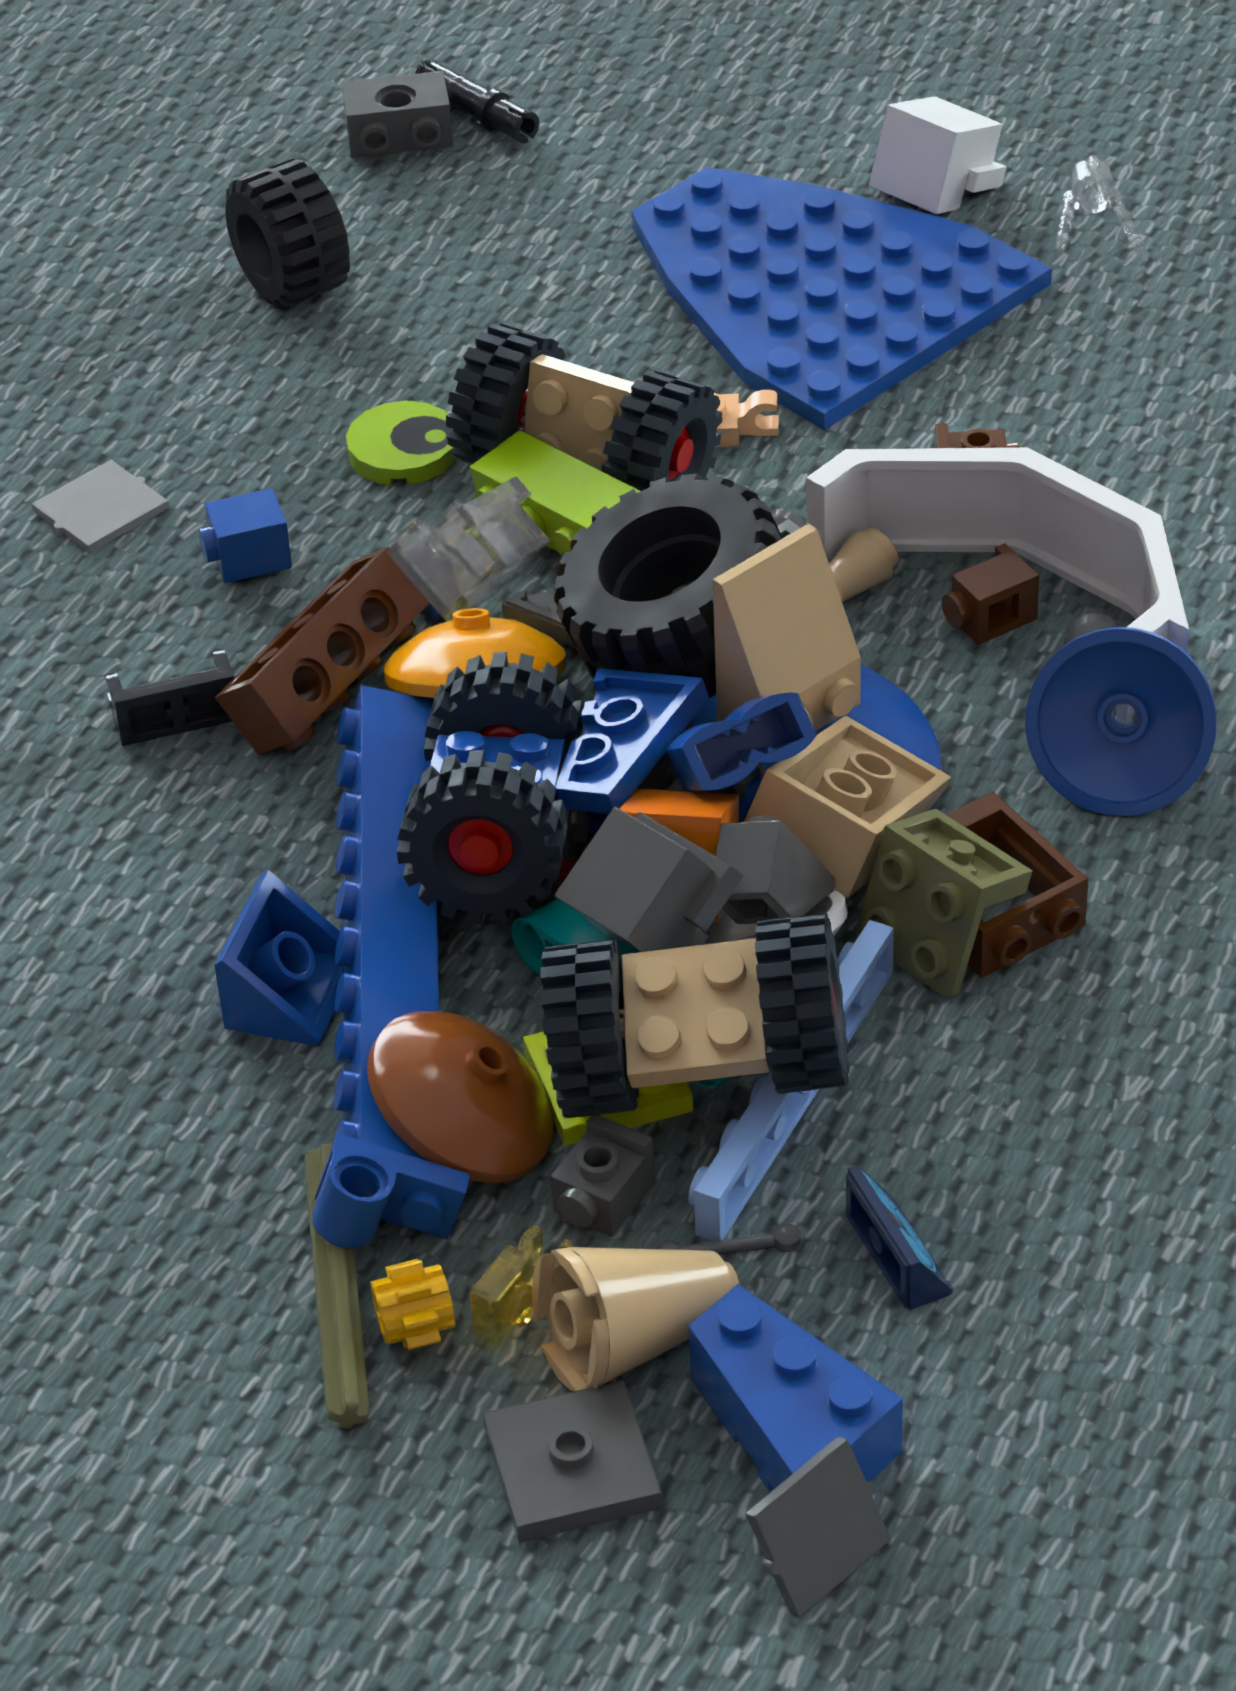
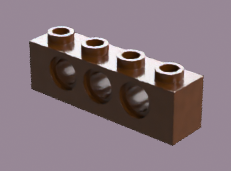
(322, 653)

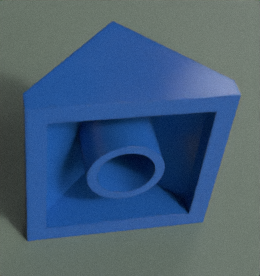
(279, 967)

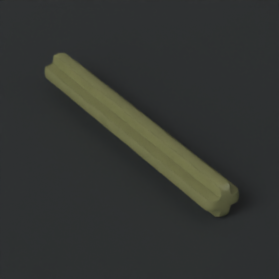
(337, 1315)

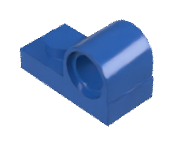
(378, 1183)

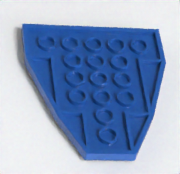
(825, 286)

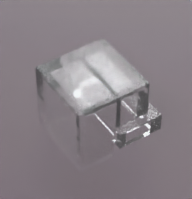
(470, 548)

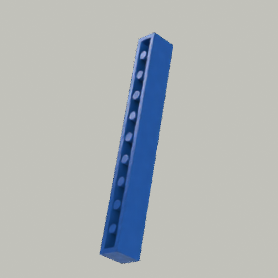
(388, 930)

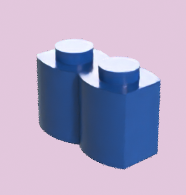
(730, 749)

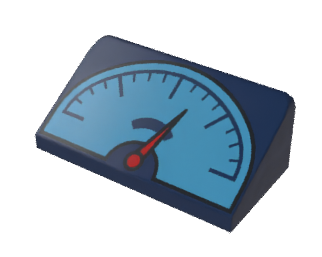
(893, 1242)

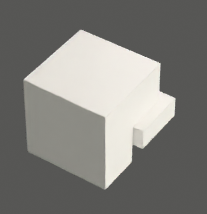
(934, 153)

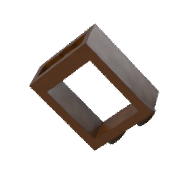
(1055, 882)

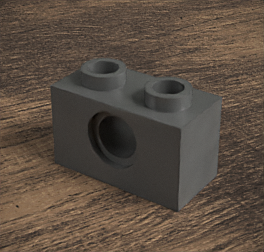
(397, 114)

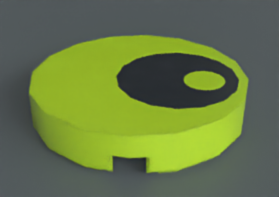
(400, 442)

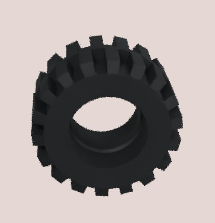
(287, 233)

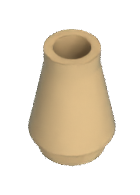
(863, 562)

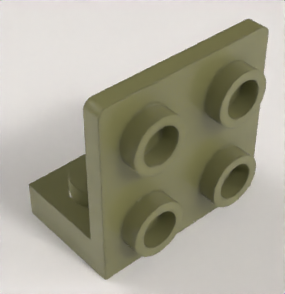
(932, 890)

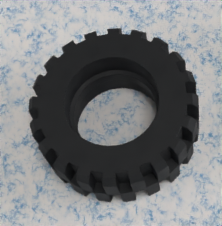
(642, 550)

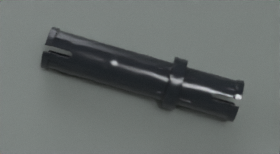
(488, 106)

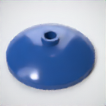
(1110, 763)

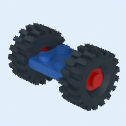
(486, 811)

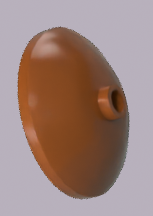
(461, 1095)

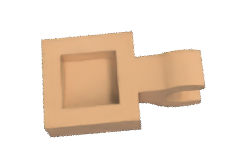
(746, 418)

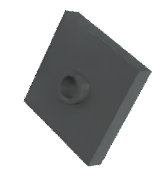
(572, 1461)

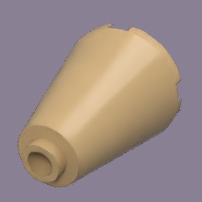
(621, 1306)

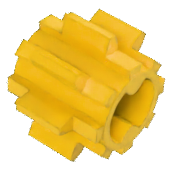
(413, 1304)

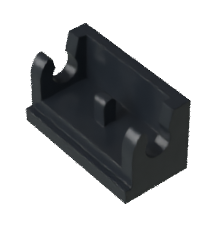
(169, 704)

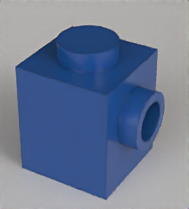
(246, 536)

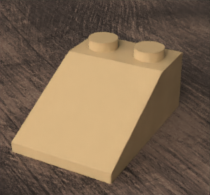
(785, 631)
(843, 796)

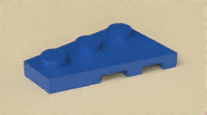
(625, 735)

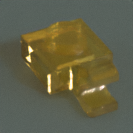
(505, 1290)

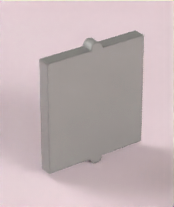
(100, 506)

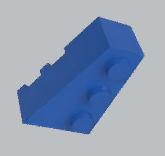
(788, 1390)

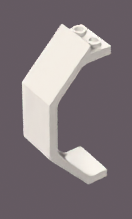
(1009, 497)

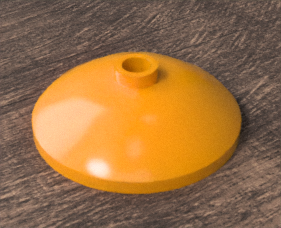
(433, 653)

